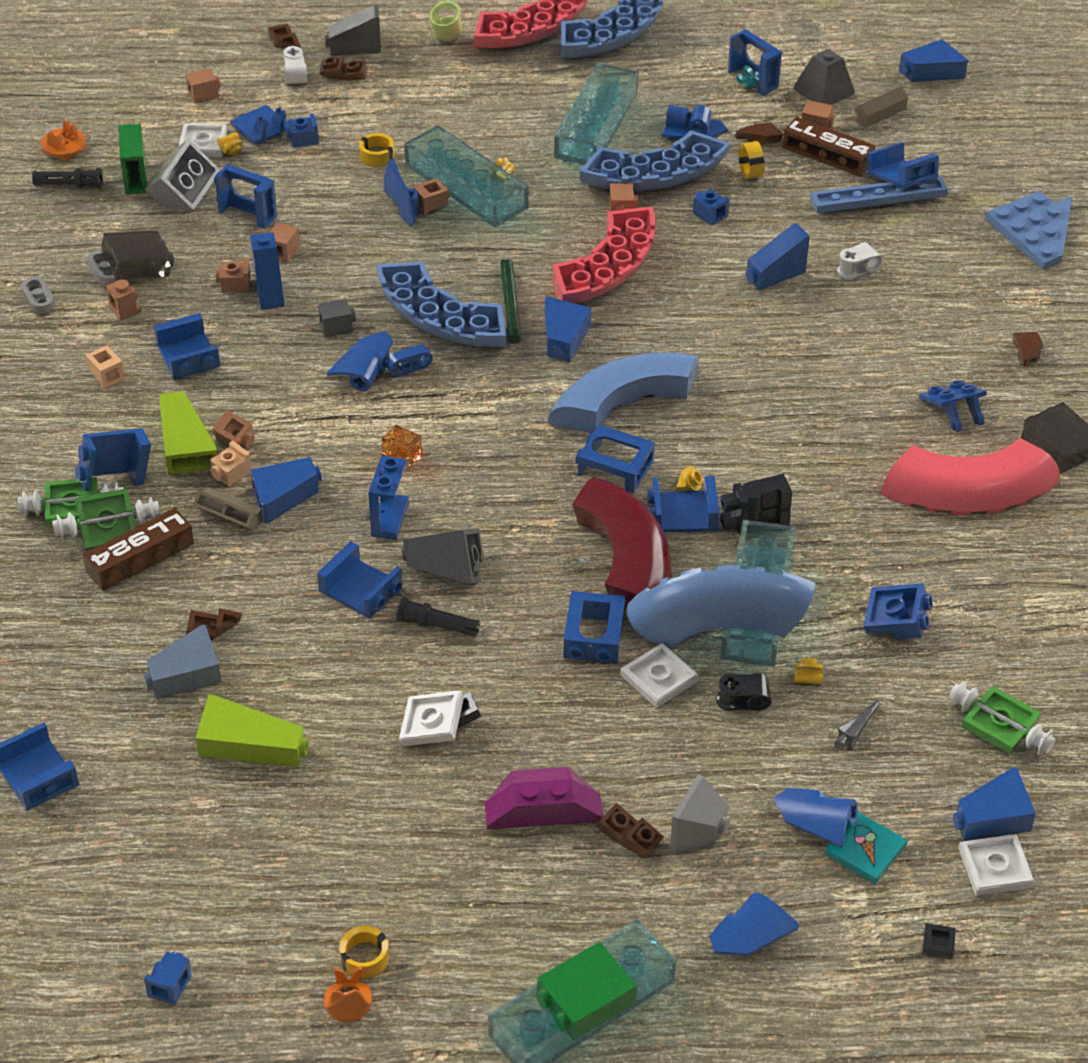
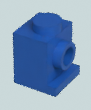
(302, 131)
(710, 206)
(168, 978)

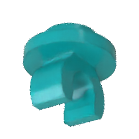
(751, 78)

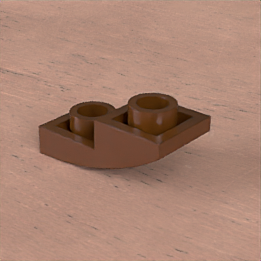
(337, 69)
(627, 831)

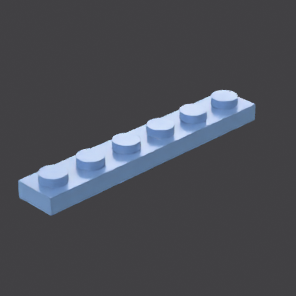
(875, 195)

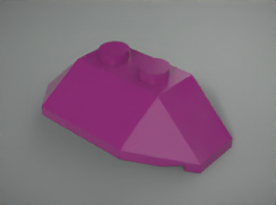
(542, 799)

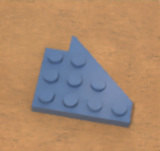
(1034, 226)

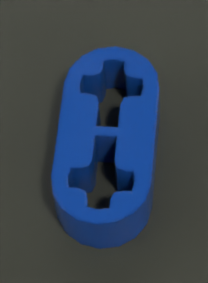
(408, 360)

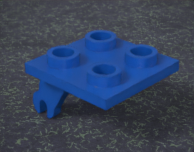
(261, 124)
(957, 391)

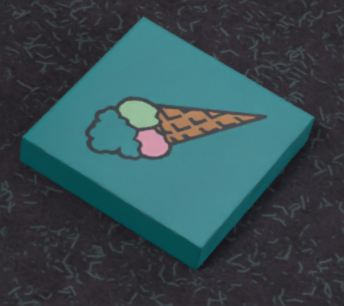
(867, 848)

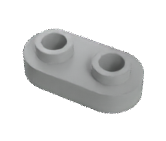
(100, 269)
(38, 295)

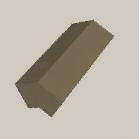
(882, 107)
(229, 508)

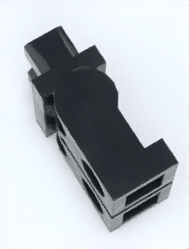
(758, 500)

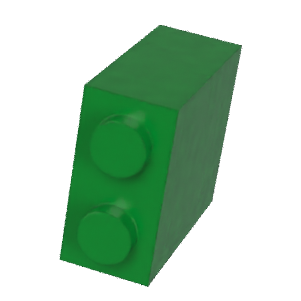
(133, 158)
(585, 991)

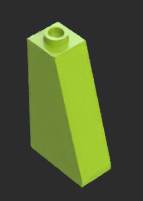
(184, 435)
(248, 735)

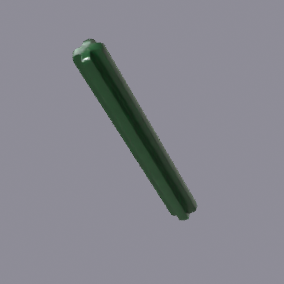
(510, 300)

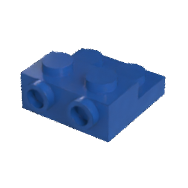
(898, 610)

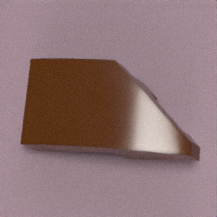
(282, 36)
(760, 132)
(1029, 346)
(215, 624)

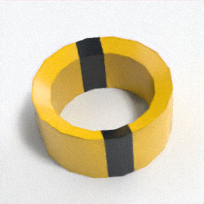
(376, 159)
(751, 160)
(359, 935)

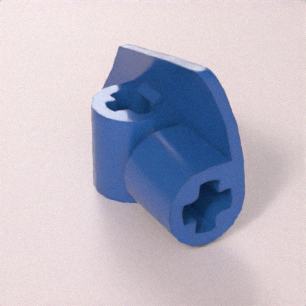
(681, 121)
(400, 194)
(364, 360)
(817, 813)
(752, 927)

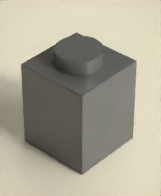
(336, 317)

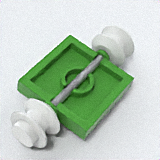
(59, 499)
(104, 517)
(1001, 719)

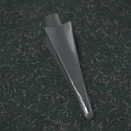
(852, 730)

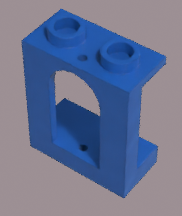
(769, 62)
(264, 194)
(631, 472)
(389, 514)
(596, 607)

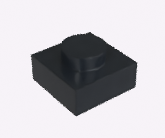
(469, 710)
(938, 941)

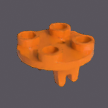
(64, 142)

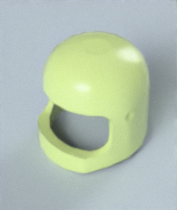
(446, 28)

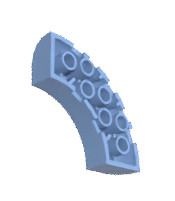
(609, 31)
(655, 168)
(439, 312)
(622, 383)
(719, 600)

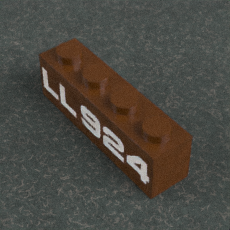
(827, 146)
(138, 549)

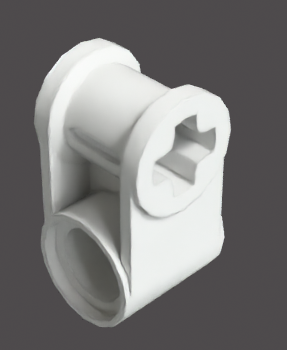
(295, 67)
(858, 261)

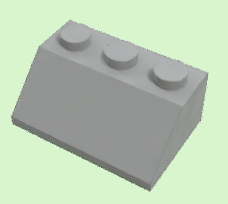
(183, 178)

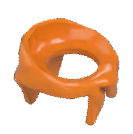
(348, 1005)

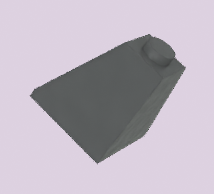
(355, 34)
(825, 79)
(446, 554)

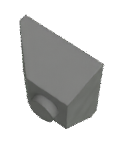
(698, 818)

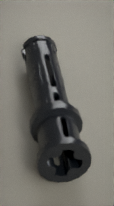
(78, 177)
(424, 615)

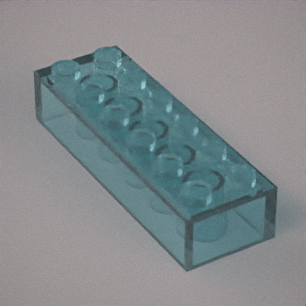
(596, 113)
(468, 175)
(766, 547)
(529, 1032)

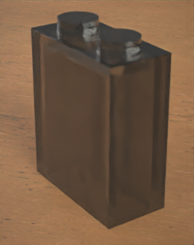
(136, 255)
(1060, 434)

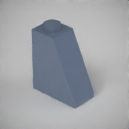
(184, 665)

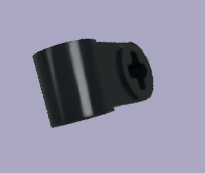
(746, 691)

